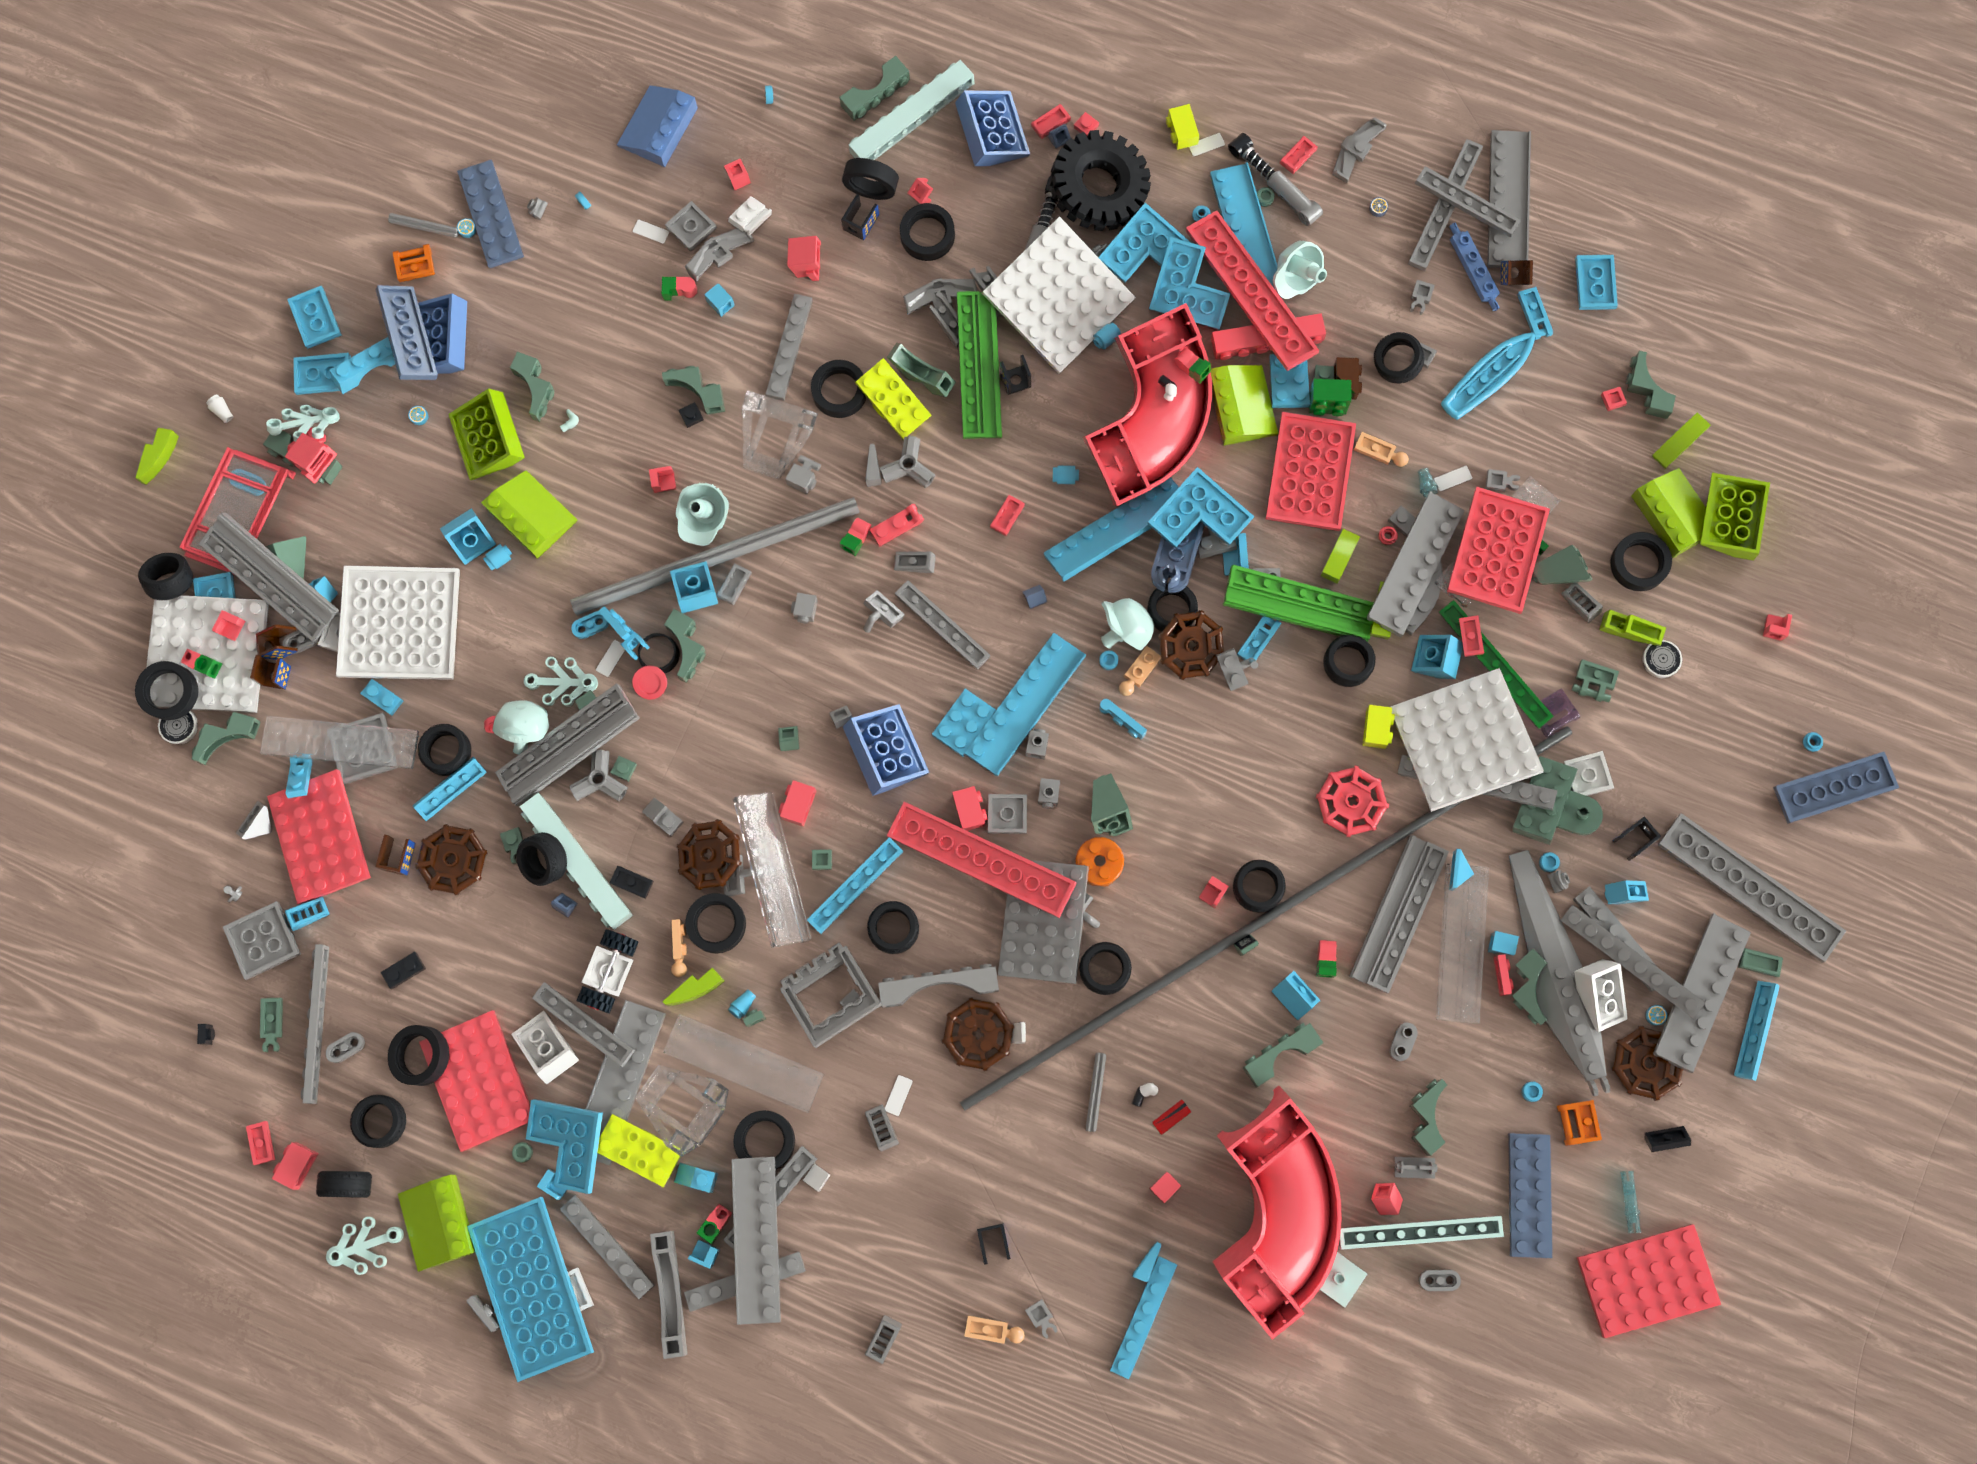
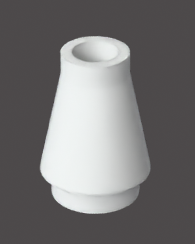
(219, 407)

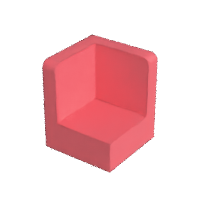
(737, 174)
(921, 190)
(662, 479)
(228, 625)
(1777, 627)
(1213, 892)
(1165, 1187)
(1387, 1199)

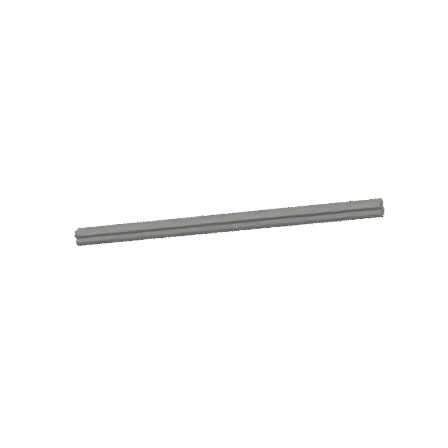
(716, 555)

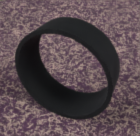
(671, 665)

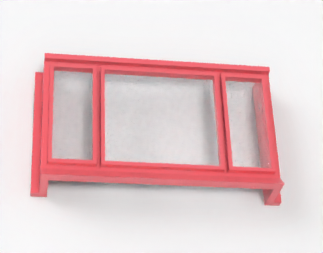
(242, 489)

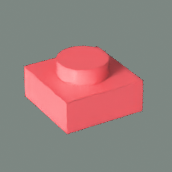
(1086, 123)
(1613, 398)

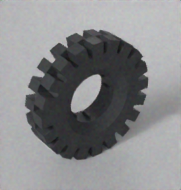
(1107, 154)

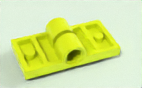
(892, 399)
(637, 1150)

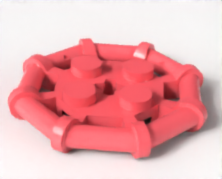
(1363, 799)

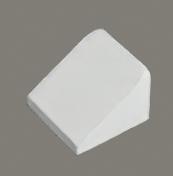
(1019, 1033)
(816, 1177)

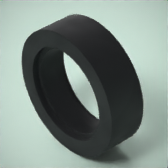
(885, 177)
(919, 212)
(827, 370)
(1650, 541)
(144, 684)
(694, 913)
(397, 1051)
(758, 1116)

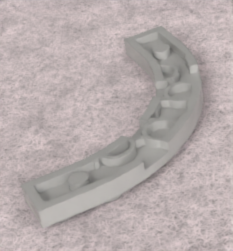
(1403, 522)

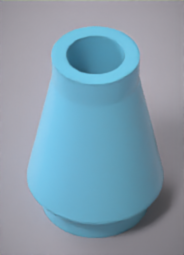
(742, 1004)

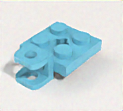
(631, 638)

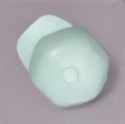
(1299, 269)
(701, 513)
(1128, 623)
(521, 723)

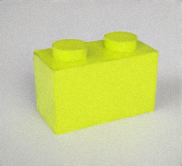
(1182, 126)
(1377, 726)

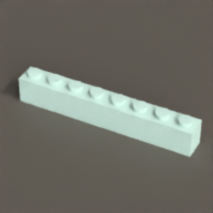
(912, 112)
(579, 864)
(1421, 1232)

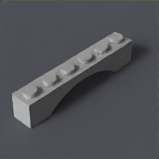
(898, 992)
(667, 1272)

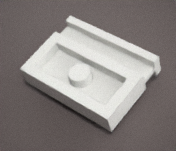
(749, 215)

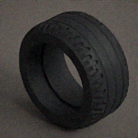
(1386, 344)
(170, 587)
(1160, 623)
(1354, 642)
(430, 736)
(529, 862)
(1267, 867)
(893, 906)
(1117, 951)
(358, 1116)
(344, 1184)

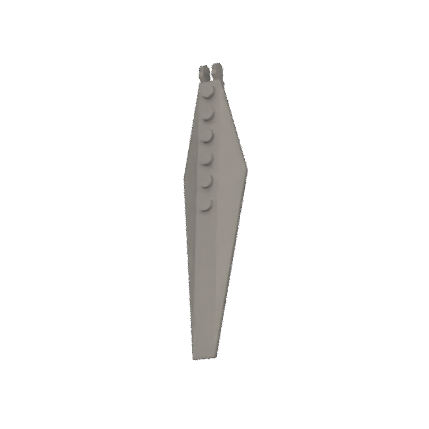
(1556, 983)

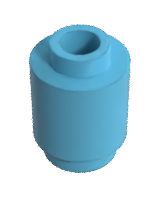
(1106, 336)
(1065, 474)
(497, 556)

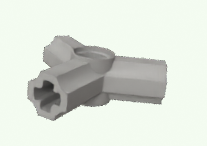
(909, 454)
(599, 767)

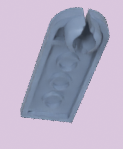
(1176, 562)

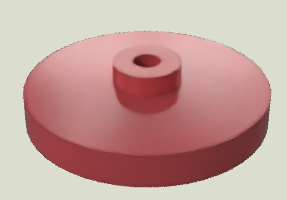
(649, 682)

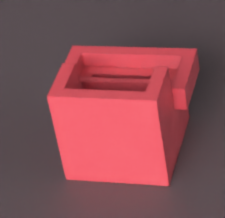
(804, 257)
(310, 457)

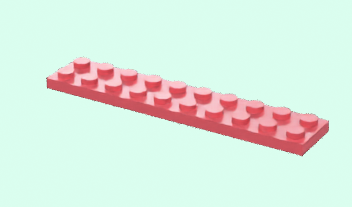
(1252, 291)
(982, 859)

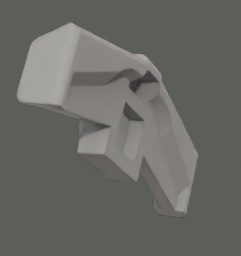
(1356, 147)
(716, 250)
(927, 293)

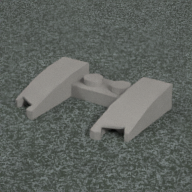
(945, 313)

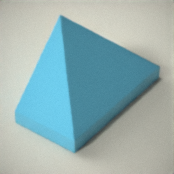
(1459, 870)

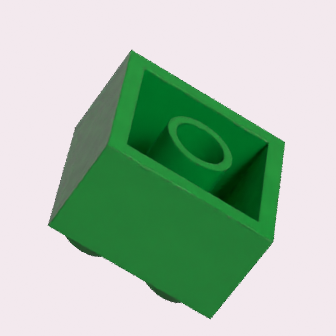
(1330, 397)

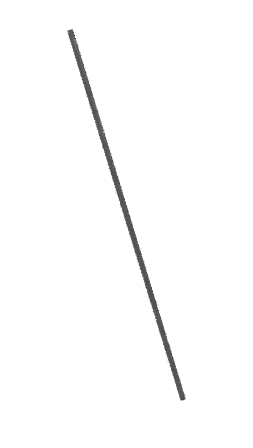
(1226, 942)

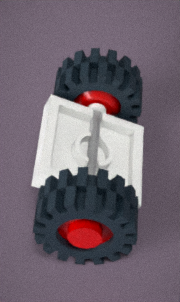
(607, 971)

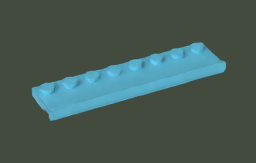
(1243, 214)
(1108, 532)
(1025, 704)

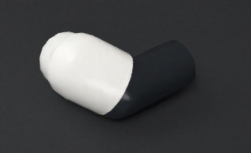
(1170, 388)
(1143, 1091)

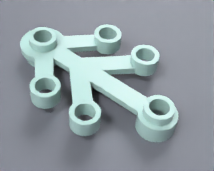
(325, 417)
(563, 682)
(360, 1246)

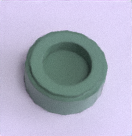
(1265, 196)
(522, 1152)

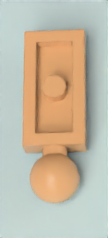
(1380, 450)
(1139, 671)
(679, 949)
(992, 1330)

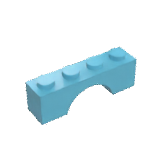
(350, 372)

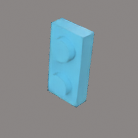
(382, 697)

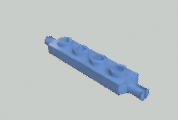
(1474, 266)

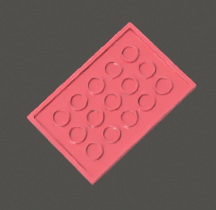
(1311, 471)
(1498, 550)
(319, 838)
(480, 1082)
(1648, 1281)

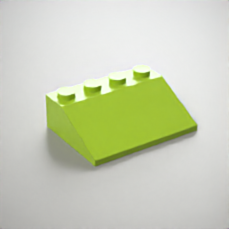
(1242, 403)
(486, 434)
(1672, 510)
(529, 513)
(1735, 515)
(436, 1222)

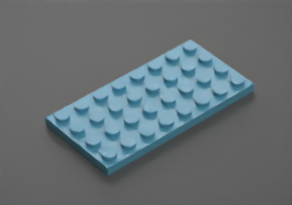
(530, 1289)

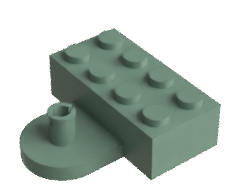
(1570, 811)

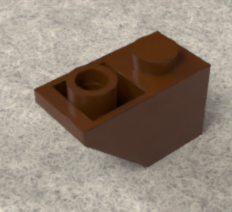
(1349, 370)

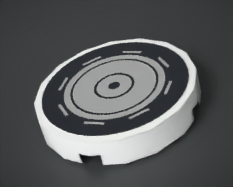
(1662, 660)
(178, 730)

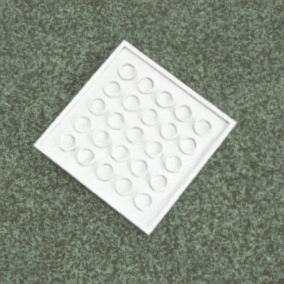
(1058, 295)
(398, 622)
(188, 624)
(1466, 740)

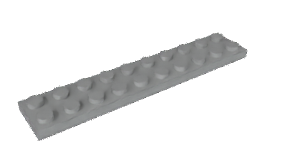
(1752, 888)

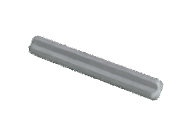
(423, 225)
(1095, 1094)

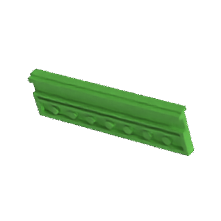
(978, 366)
(1297, 603)

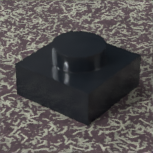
(691, 415)
(205, 1034)

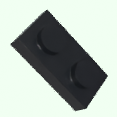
(631, 882)
(403, 970)
(1667, 1139)

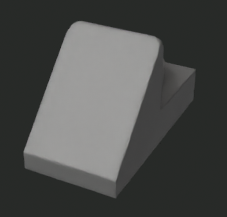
(662, 816)

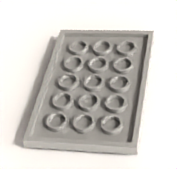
(1040, 944)

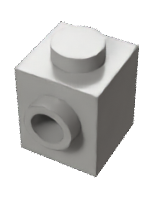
(804, 608)
(1037, 744)
(1048, 793)

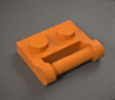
(416, 267)
(1585, 1120)

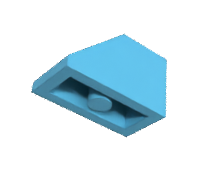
(1626, 892)
(696, 1178)

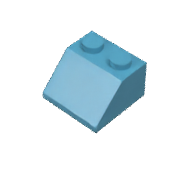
(468, 536)
(694, 587)
(1437, 656)

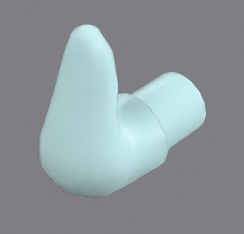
(572, 422)

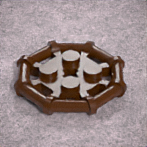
(1182, 639)
(716, 861)
(457, 868)
(971, 1024)
(1639, 1069)

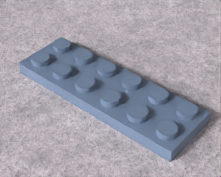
(490, 214)
(406, 333)
(1836, 787)
(1530, 1195)

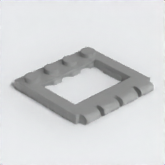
(848, 1014)

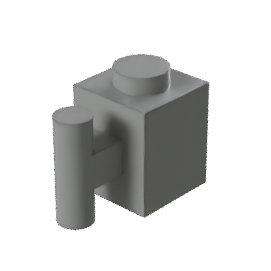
(801, 477)

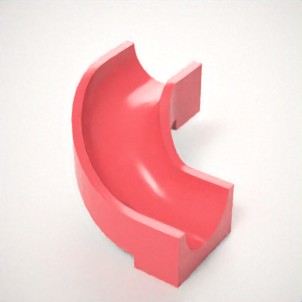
(1154, 433)
(1294, 1219)

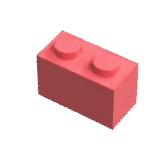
(797, 803)
(969, 808)
(294, 1165)

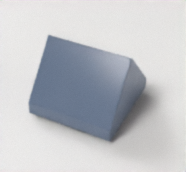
(1059, 136)
(1035, 596)
(564, 905)

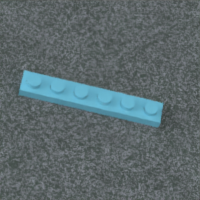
(855, 885)
(1143, 1317)

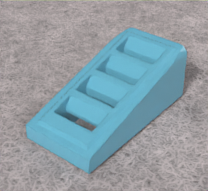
(304, 907)
(1146, 1266)

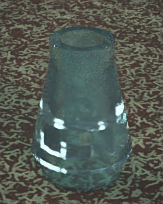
(1427, 482)

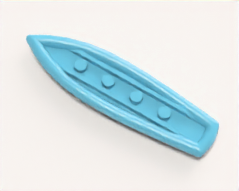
(1488, 375)

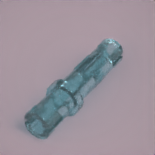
(1631, 1206)

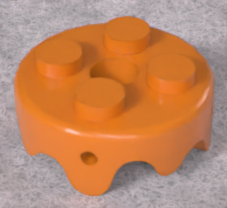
(1113, 856)

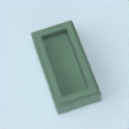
(1761, 962)

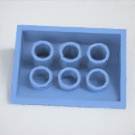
(658, 124)
(991, 127)
(446, 331)
(885, 749)

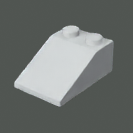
(1602, 993)
(545, 1047)

